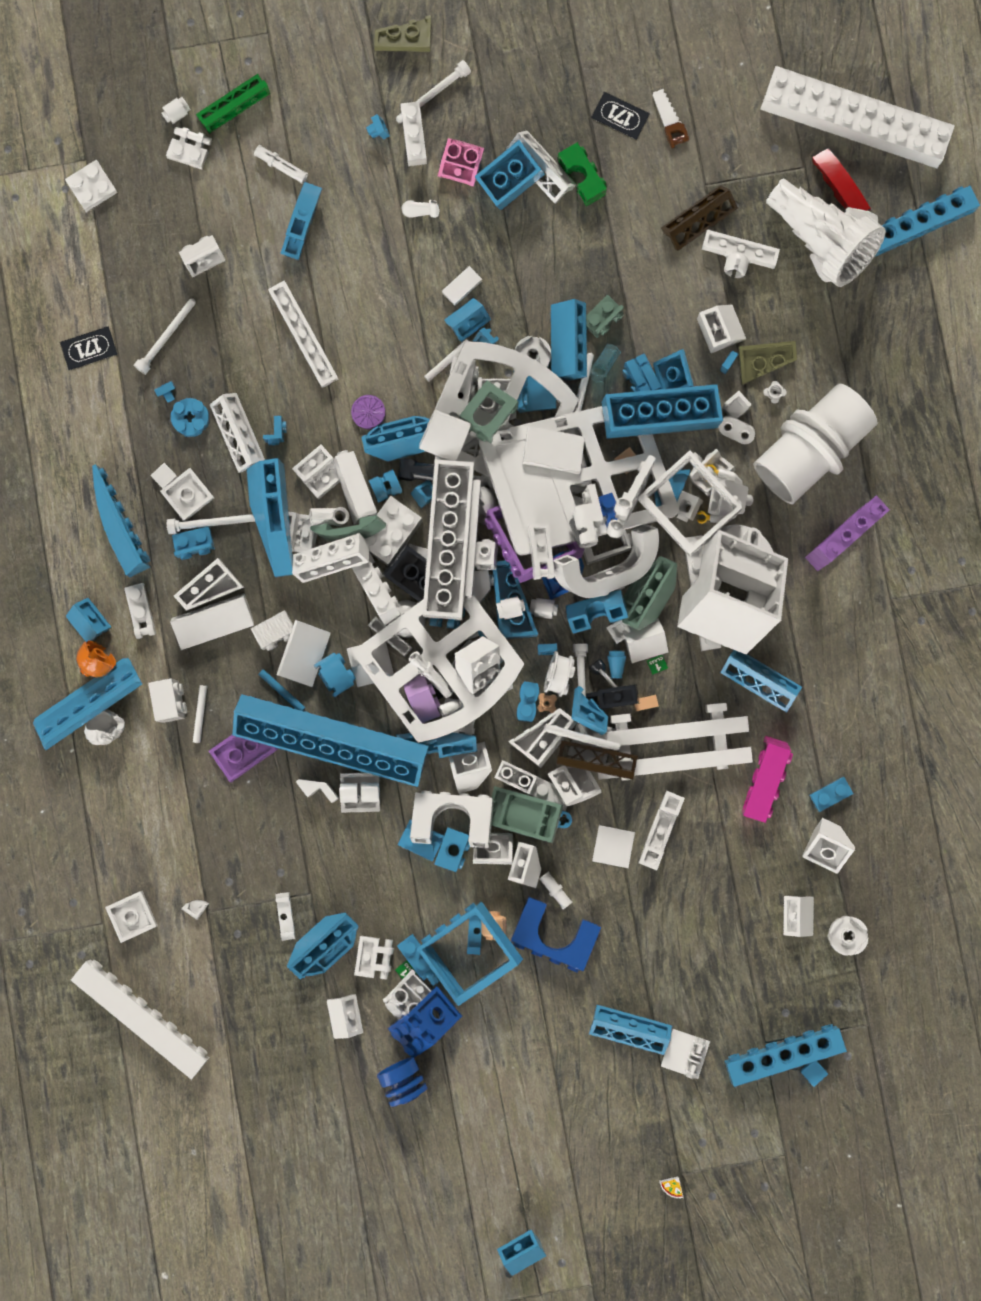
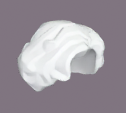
(104, 728)

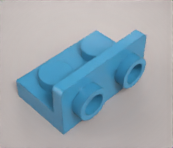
(193, 542)

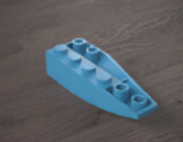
(271, 513)
(118, 527)

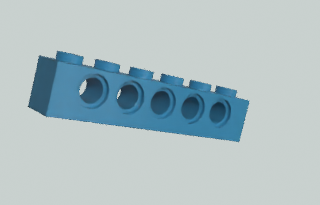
(966, 203)
(833, 1046)

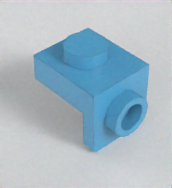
(280, 428)

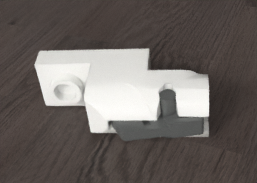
(587, 518)

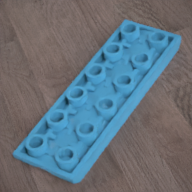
(86, 703)

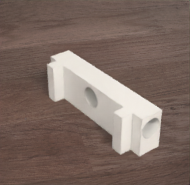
(284, 906)

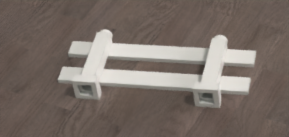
(716, 727)

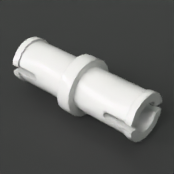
(555, 890)

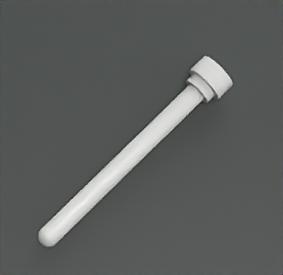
(461, 70)
(143, 364)
(582, 390)
(175, 526)
(580, 652)

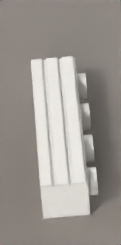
(396, 642)

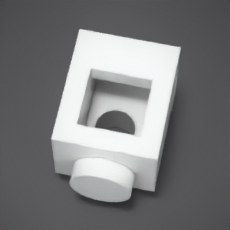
(686, 499)

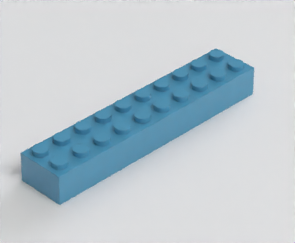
(329, 740)

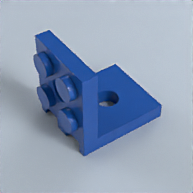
(419, 1027)

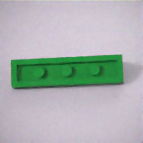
(235, 105)

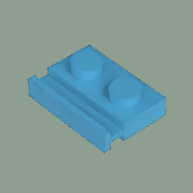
(425, 850)

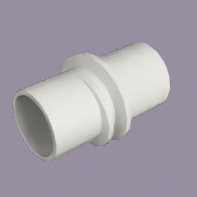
(815, 443)

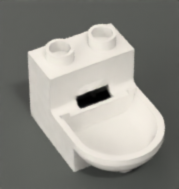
(748, 562)

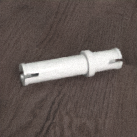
(275, 161)
(426, 668)

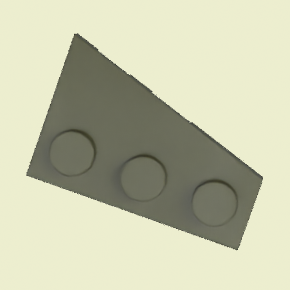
(406, 37)
(764, 358)

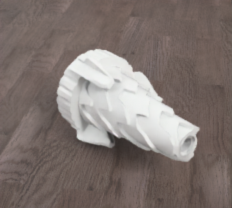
(839, 240)

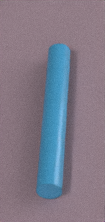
(281, 690)

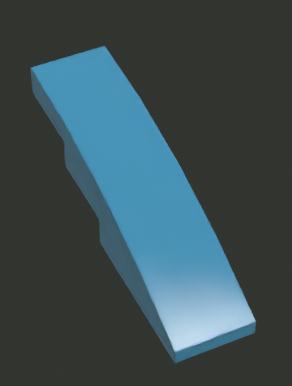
(447, 745)

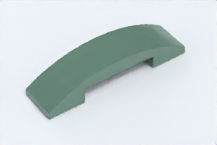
(367, 527)

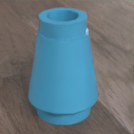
(616, 663)

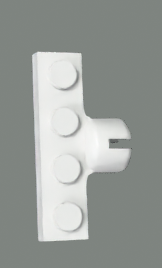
(739, 252)

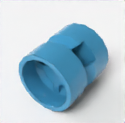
(379, 489)

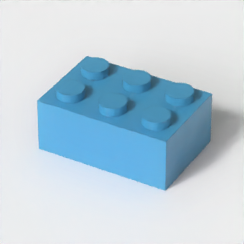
(509, 175)

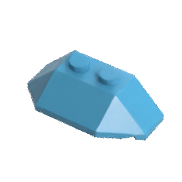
(396, 438)
(323, 945)

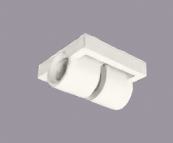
(359, 792)

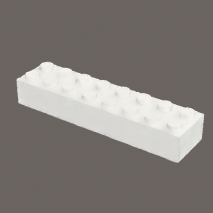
(448, 539)

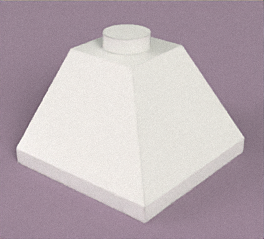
(382, 657)
(470, 768)
(829, 846)

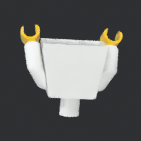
(718, 506)

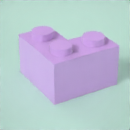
(421, 699)

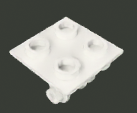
(685, 1054)

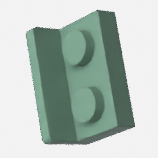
(603, 315)

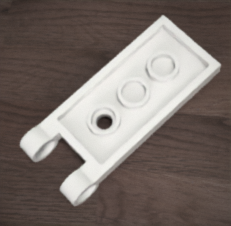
(626, 504)

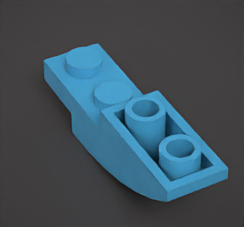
(301, 220)

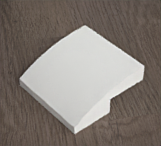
(444, 435)
(318, 472)
(301, 536)
(574, 784)

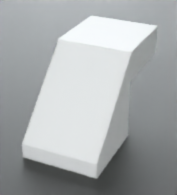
(311, 787)

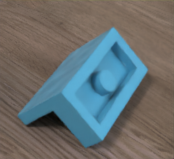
(468, 319)
(87, 620)

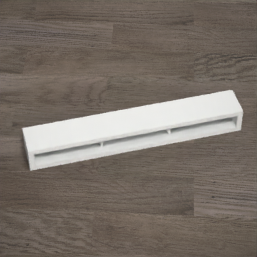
(140, 1018)

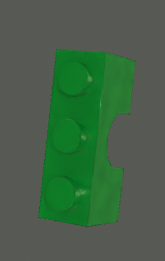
(575, 160)

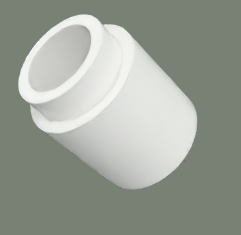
(175, 110)
(510, 608)
(543, 608)

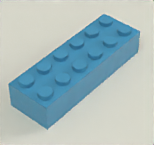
(662, 411)

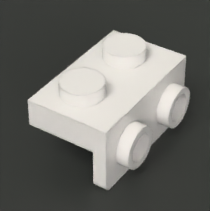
(711, 459)

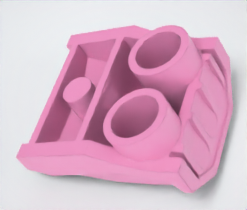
(460, 161)

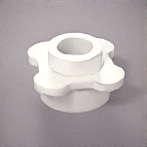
(775, 386)

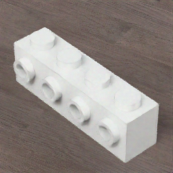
(331, 558)
(377, 591)

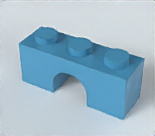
(584, 612)

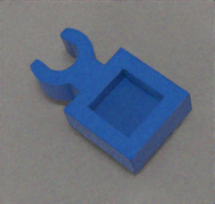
(607, 505)

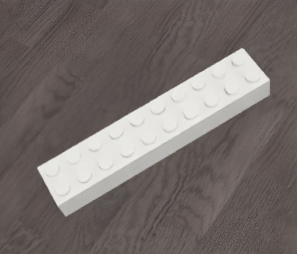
(857, 117)

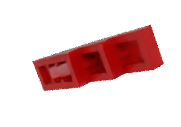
(840, 181)

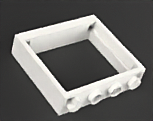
(709, 475)

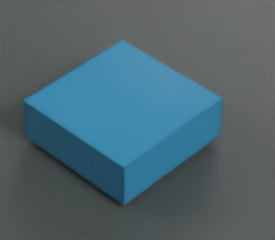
(728, 362)
(546, 649)
(814, 1073)

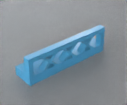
(762, 676)
(632, 1027)

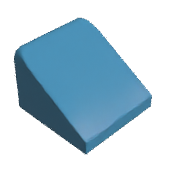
(423, 493)

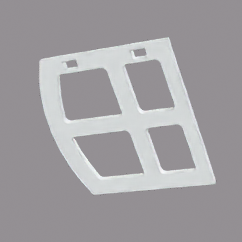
(523, 367)
(436, 654)

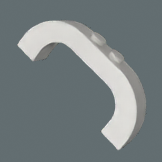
(640, 560)

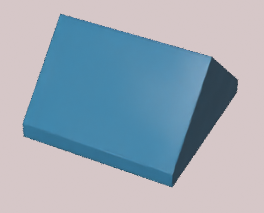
(673, 371)

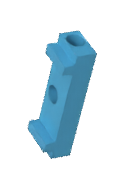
(474, 939)

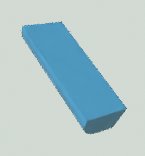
(569, 339)

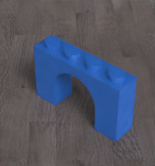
(574, 954)

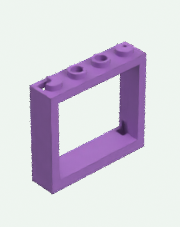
(847, 533)
(507, 551)

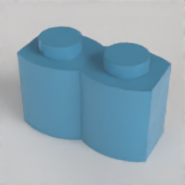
(528, 695)

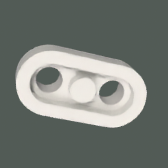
(737, 429)

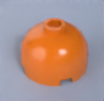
(93, 660)

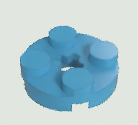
(182, 409)

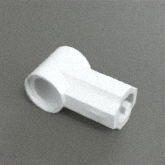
(327, 515)

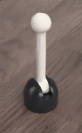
(599, 668)

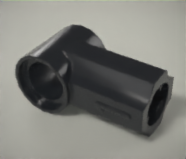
(411, 470)

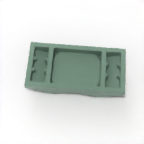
(525, 814)

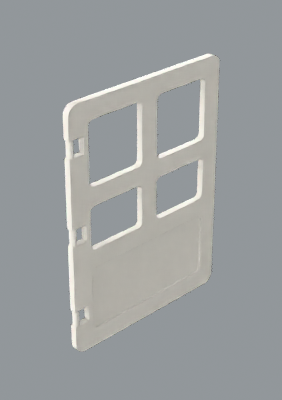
(544, 495)

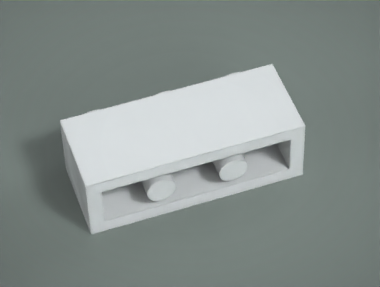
(413, 133)

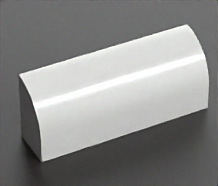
(212, 621)

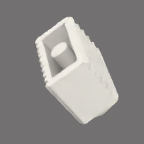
(273, 631)

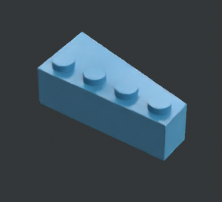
(507, 587)

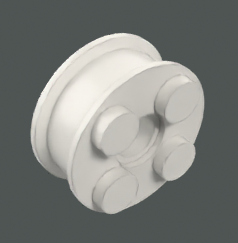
(558, 674)

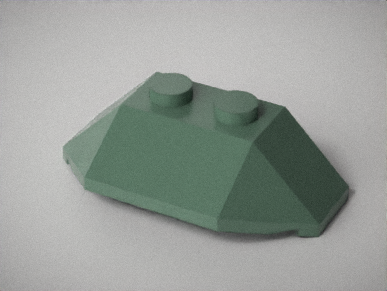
(650, 593)

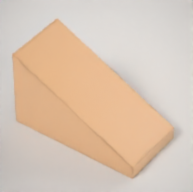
(646, 703)

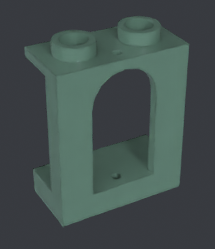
(508, 404)

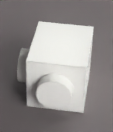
(486, 555)

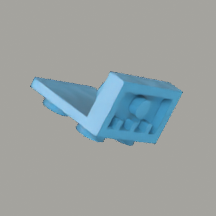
(535, 397)

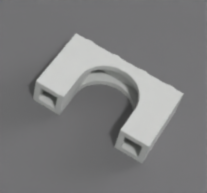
(429, 806)

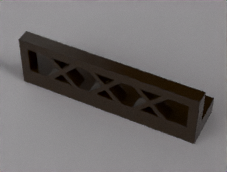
(695, 213)
(596, 767)

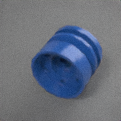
(401, 1080)

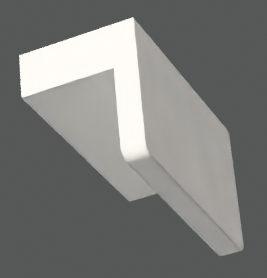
(798, 916)
(345, 1017)

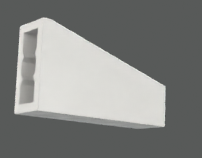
(354, 486)

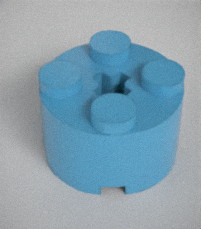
(335, 674)

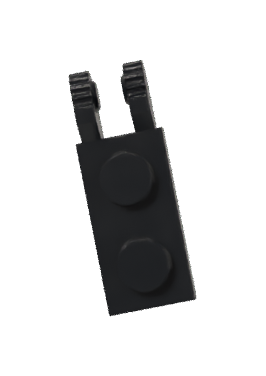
(616, 696)

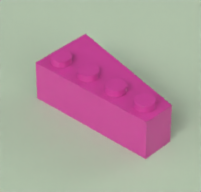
(767, 779)

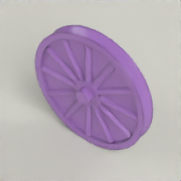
(368, 411)

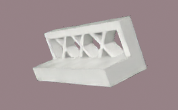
(548, 165)
(239, 429)

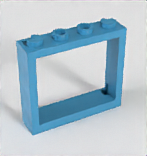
(443, 973)

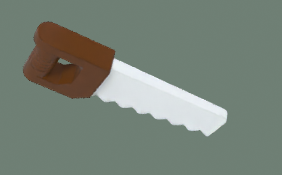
(670, 119)

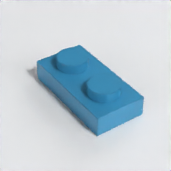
(831, 794)

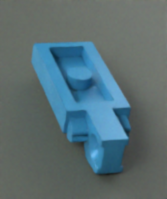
(409, 950)

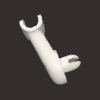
(416, 209)

